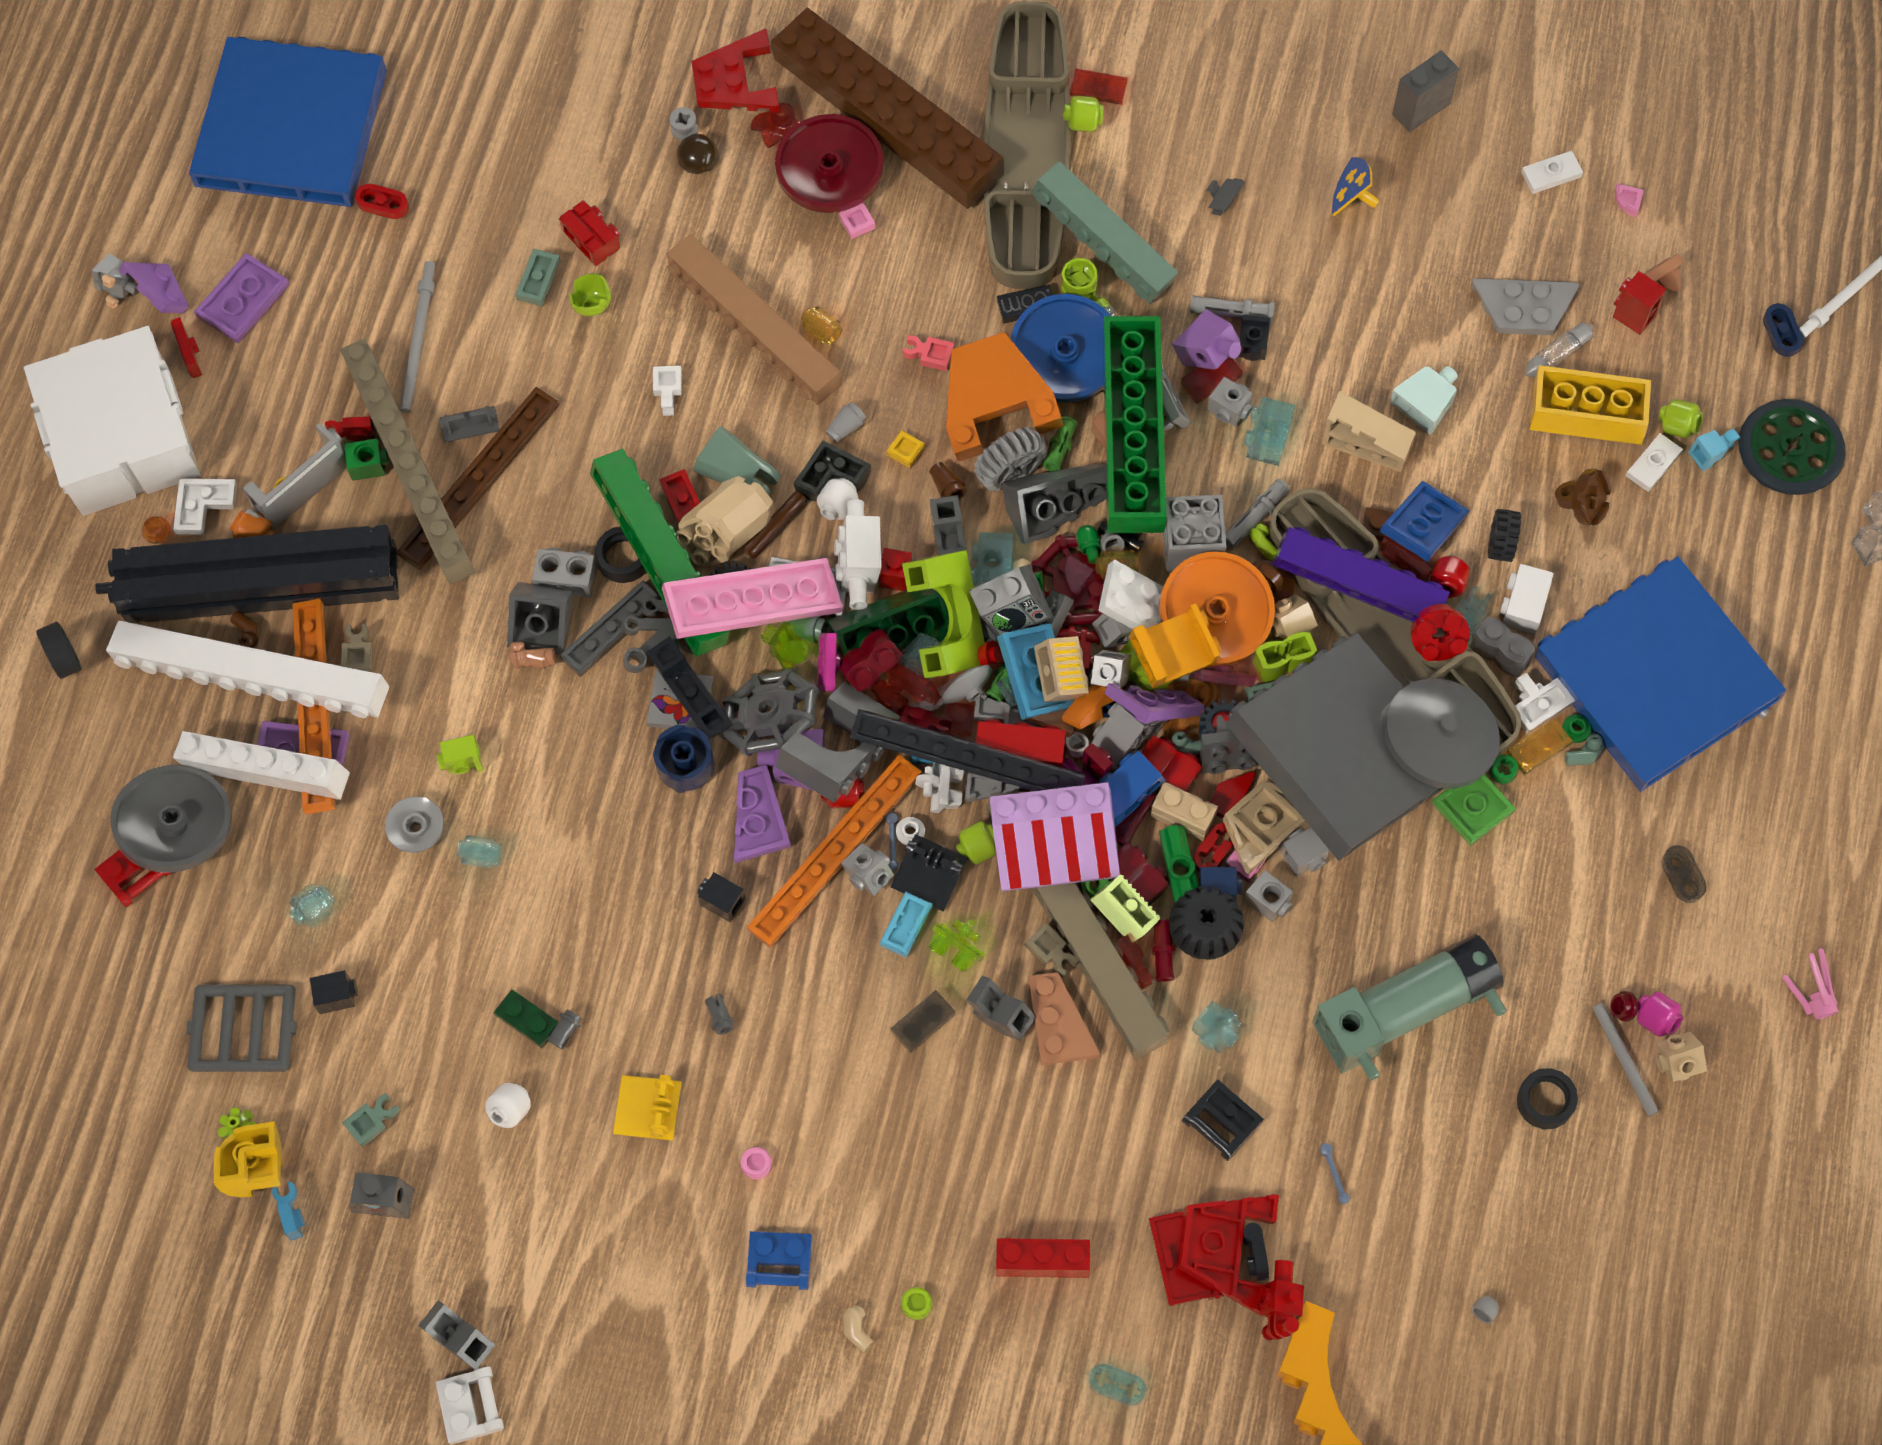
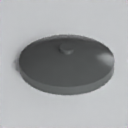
(1441, 733)
(171, 818)

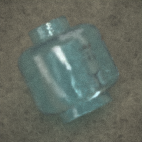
(311, 905)

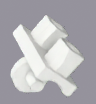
(936, 784)

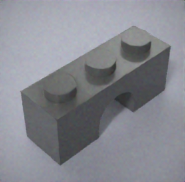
(947, 525)

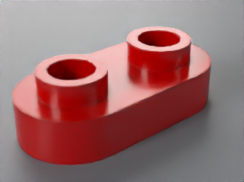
(383, 201)

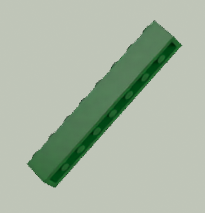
(648, 532)

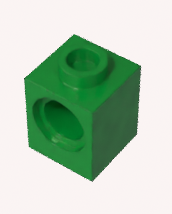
(358, 451)

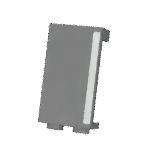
(303, 482)

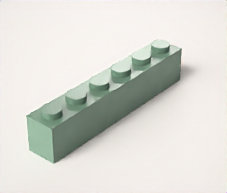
(1104, 232)

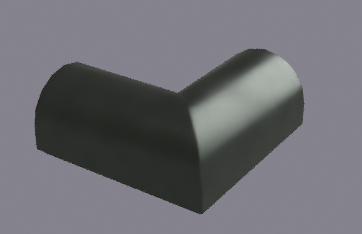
(830, 463)

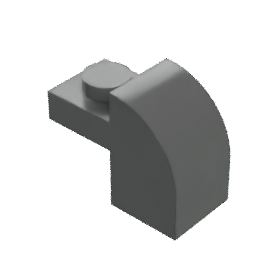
(999, 1010)
(456, 1335)

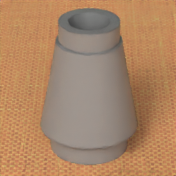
(845, 422)

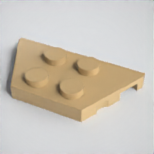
(1261, 824)

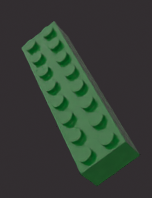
(1134, 425)

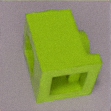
(460, 755)

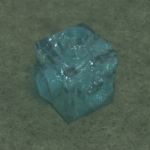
(1217, 1027)

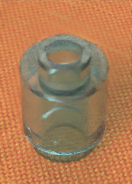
(479, 852)

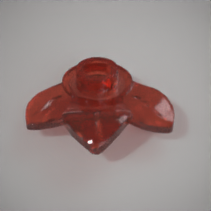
(773, 125)

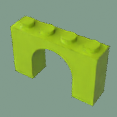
(952, 579)

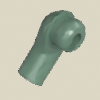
(1588, 753)

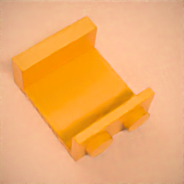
(1175, 647)

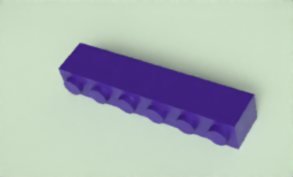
(1355, 575)

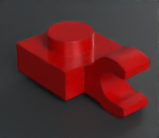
(353, 428)

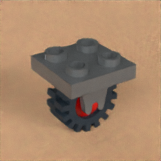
(1219, 746)

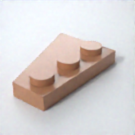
(1058, 1023)

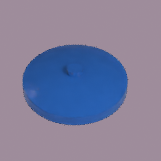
(1064, 344)

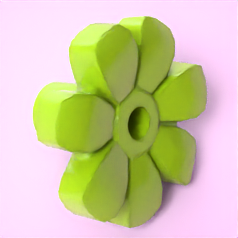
(234, 1121)

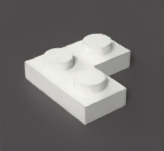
(196, 497)

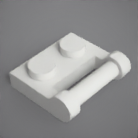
(459, 1407)

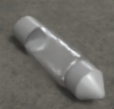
(1560, 348)

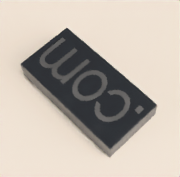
(1015, 303)

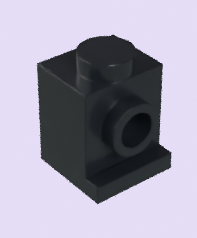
(1254, 337)

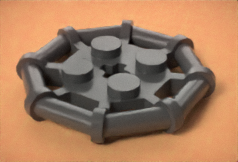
(769, 691)

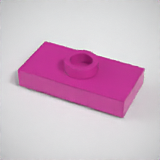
(827, 662)

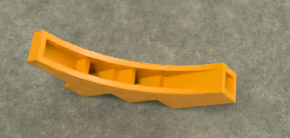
(1307, 1366)

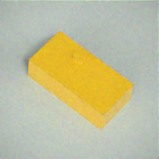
(1590, 405)

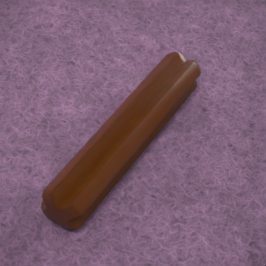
(775, 525)

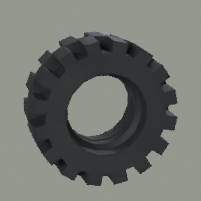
(1504, 535)

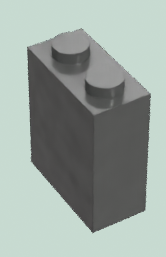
(1425, 91)

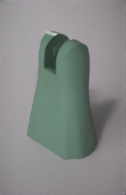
(729, 457)

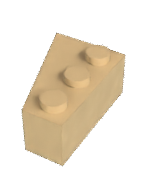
(1367, 433)

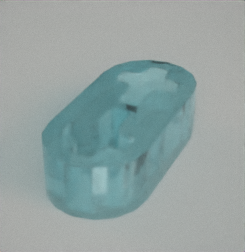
(1120, 1377)

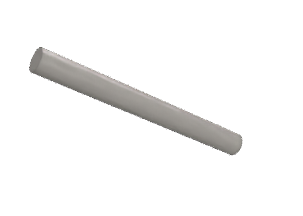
(1625, 1060)

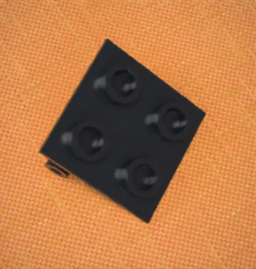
(929, 871)

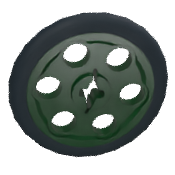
(1770, 472)

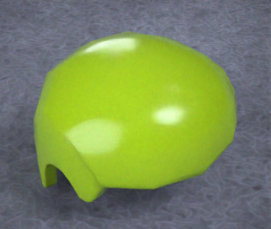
(590, 295)

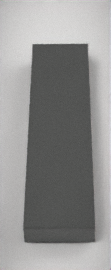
(607, 630)

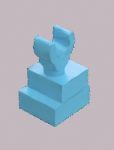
(1712, 447)

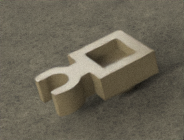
(358, 652)
(1048, 946)

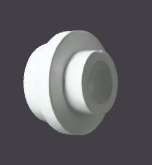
(907, 822)

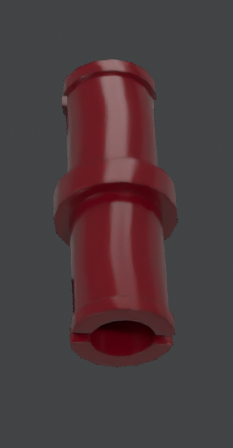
(1163, 951)

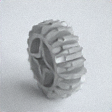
(1010, 458)

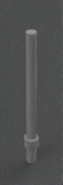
(425, 290)

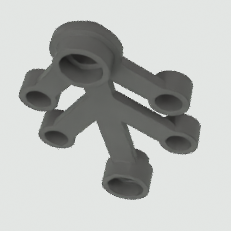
(663, 627)

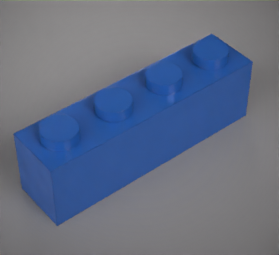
(1131, 784)

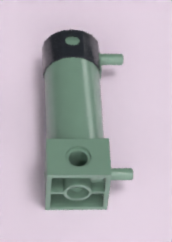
(1407, 1001)

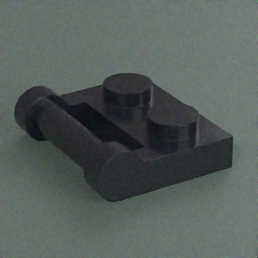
(1227, 1111)

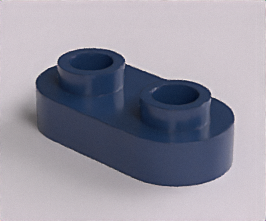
(1786, 331)

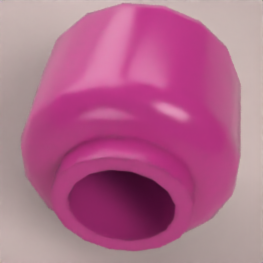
(1659, 1014)

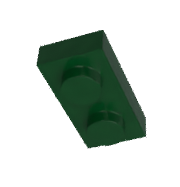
(526, 1018)

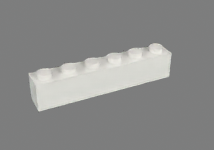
(262, 765)

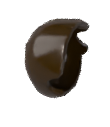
(697, 154)

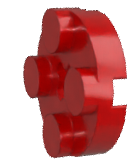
(1445, 647)

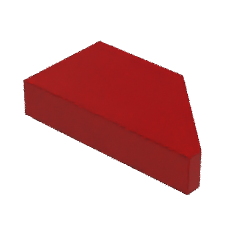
(1231, 792)

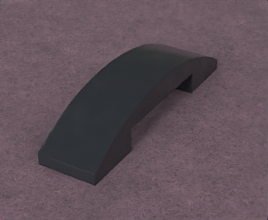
(688, 688)

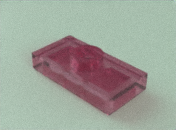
(1225, 675)

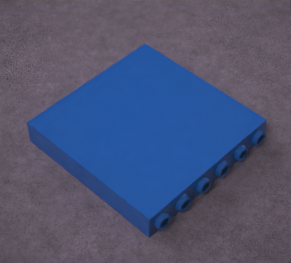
(288, 121)
(1659, 672)

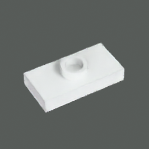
(1552, 172)
(1654, 462)

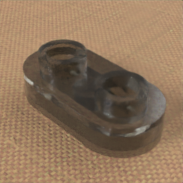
(1686, 875)

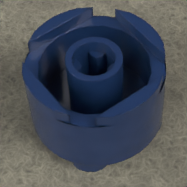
(688, 743)

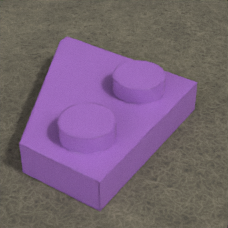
(158, 285)

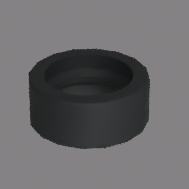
(616, 574)
(58, 650)
(1560, 1080)

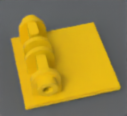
(647, 1107)

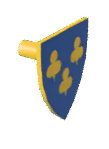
(1354, 184)

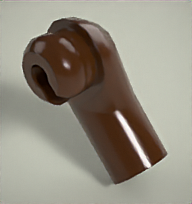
(249, 629)

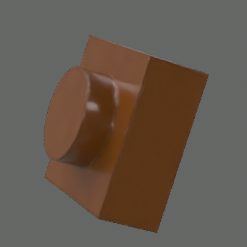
(1374, 520)

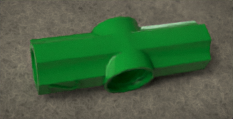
(1177, 854)

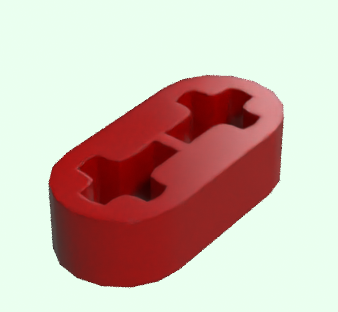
(1209, 845)

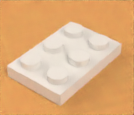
(1130, 597)

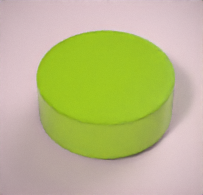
(916, 1303)

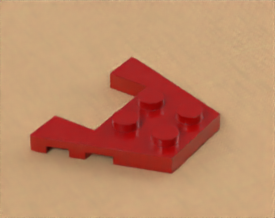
(722, 77)
(1214, 1240)

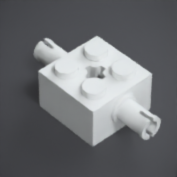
(858, 554)

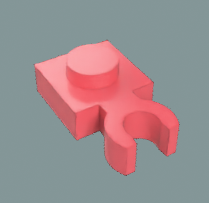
(933, 353)

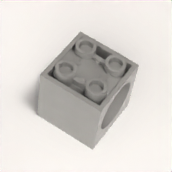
(1193, 528)

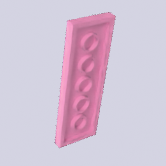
(751, 597)

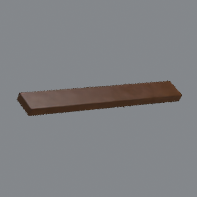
(484, 470)

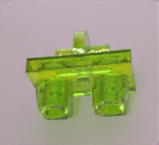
(785, 645)
(967, 952)

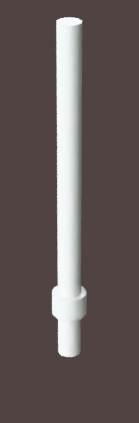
(1821, 316)

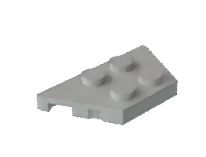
(1524, 305)

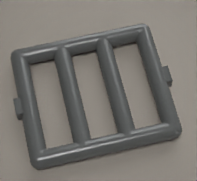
(229, 995)

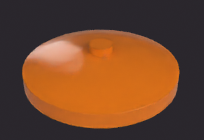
(1230, 594)

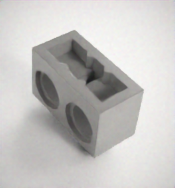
(566, 565)

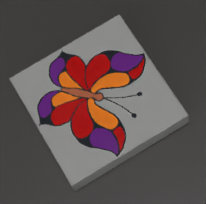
(666, 709)

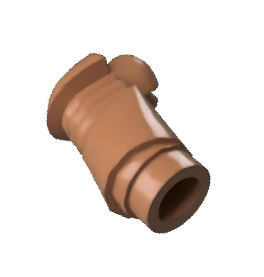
(535, 658)

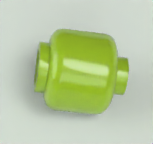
(1083, 113)
(1681, 418)
(977, 842)

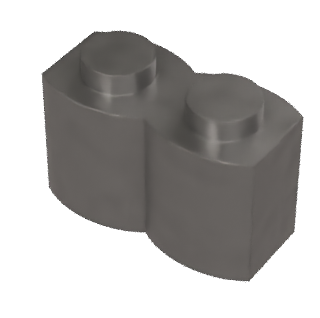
(1508, 650)

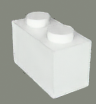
(1527, 598)

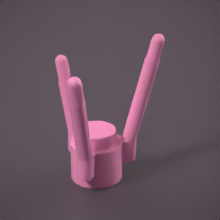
(1823, 1002)

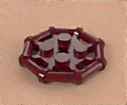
(1090, 594)

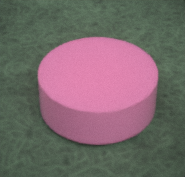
(756, 1163)

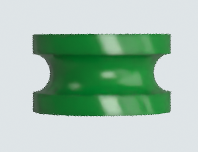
(1501, 778)

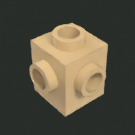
(1681, 1057)

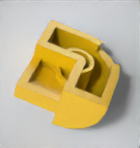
(249, 1160)

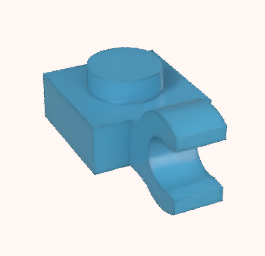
(291, 1219)

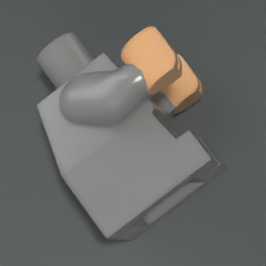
(108, 278)

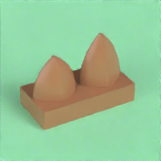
(1667, 273)

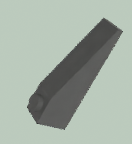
(1050, 499)

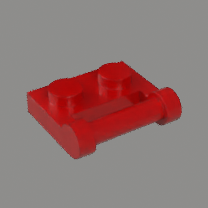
(119, 870)

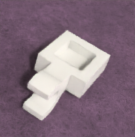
(667, 383)

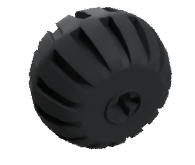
(1206, 939)

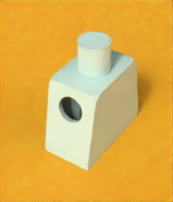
(1426, 396)

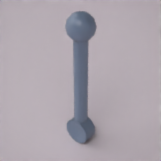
(892, 820)
(1326, 1150)

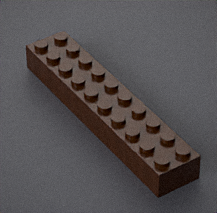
(888, 107)

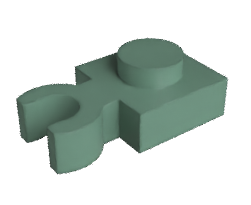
(367, 1122)

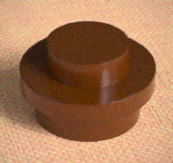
(1206, 693)

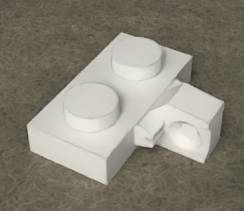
(1540, 702)

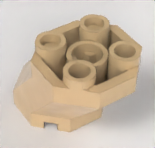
(724, 521)

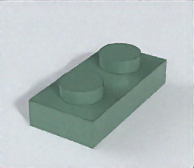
(537, 277)

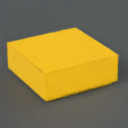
(905, 449)

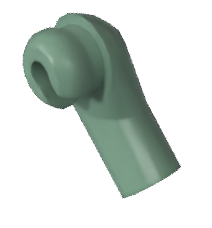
(1185, 744)

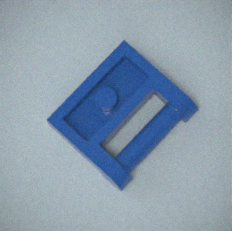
(779, 1250)

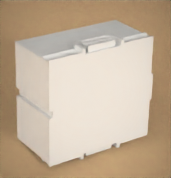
(111, 420)

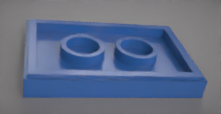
(1424, 521)

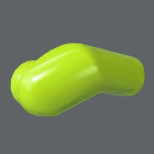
(1258, 536)

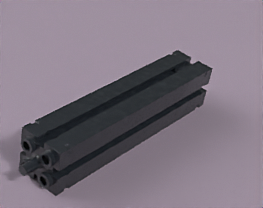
(252, 574)

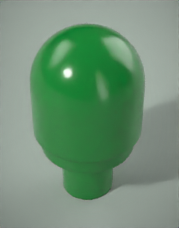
(1088, 542)

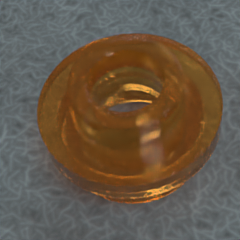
(156, 523)

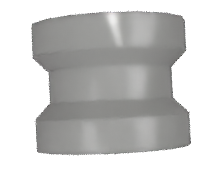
(678, 128)

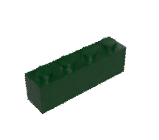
(899, 616)

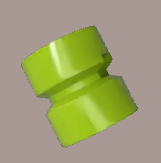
(1079, 278)

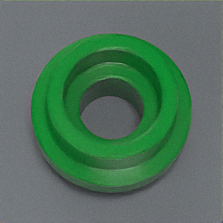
(1577, 736)

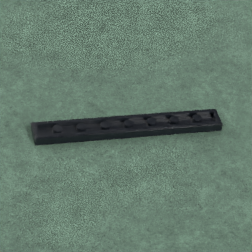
(961, 753)

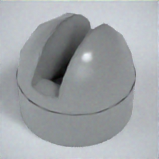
(1115, 545)
(1485, 1309)

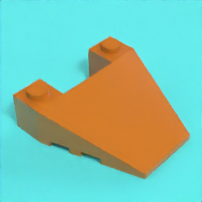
(991, 381)

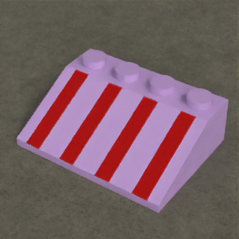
(1055, 836)

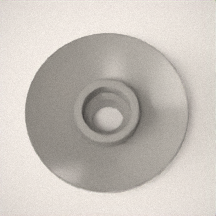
(968, 685)
(410, 813)

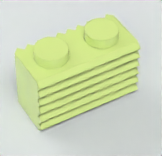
(1125, 908)

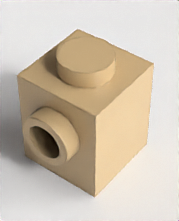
(1292, 616)

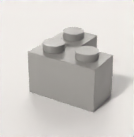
(1123, 733)

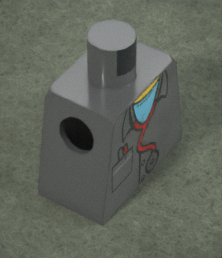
(378, 1196)

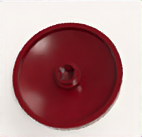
(829, 163)

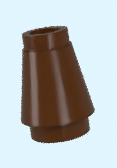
(947, 482)

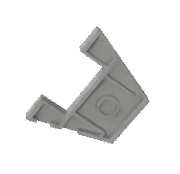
(983, 787)

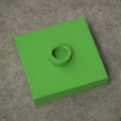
(1474, 808)

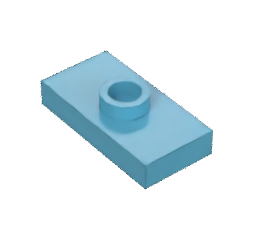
(906, 924)

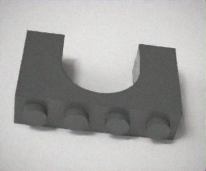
(827, 770)

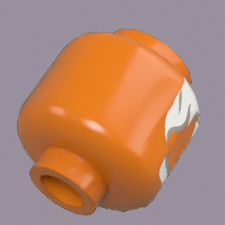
(251, 524)

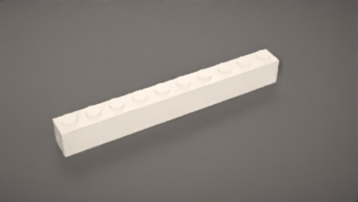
(248, 669)

